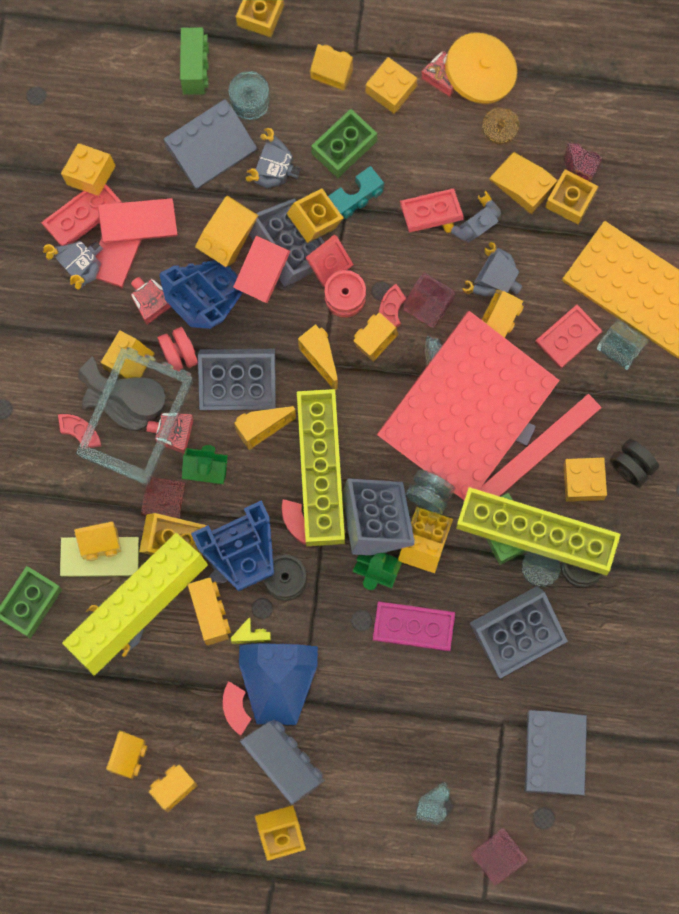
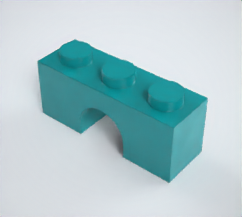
(370, 186)

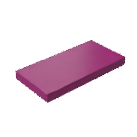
(414, 626)

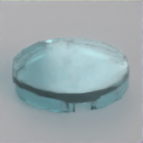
(540, 569)

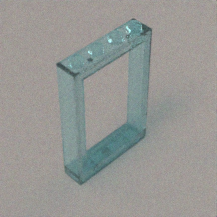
(117, 465)

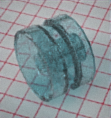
(249, 95)
(430, 491)

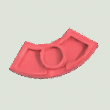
(391, 304)
(76, 427)
(294, 520)
(234, 709)

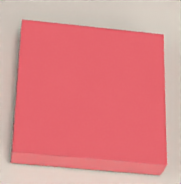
(329, 259)

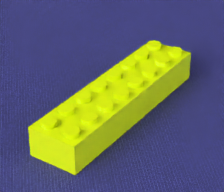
(320, 468)
(538, 531)
(135, 603)

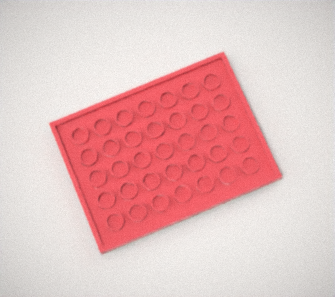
(468, 406)

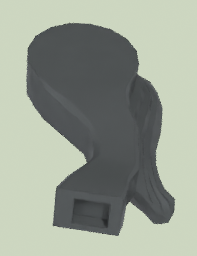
(131, 400)

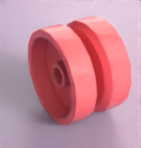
(335, 290)
(179, 350)

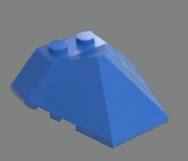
(201, 292)
(240, 548)
(277, 679)

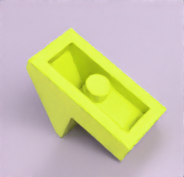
(244, 635)

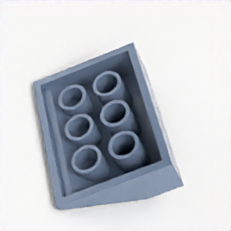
(210, 144)
(278, 228)
(237, 379)
(376, 516)
(518, 631)
(555, 753)
(283, 761)

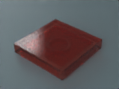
(163, 497)

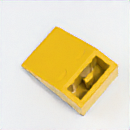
(429, 535)

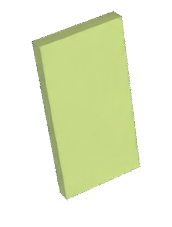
(121, 565)

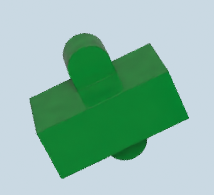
(204, 465)
(377, 569)

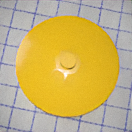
(481, 68)

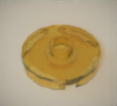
(500, 117)

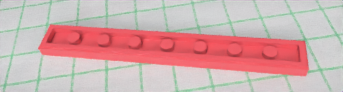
(541, 446)

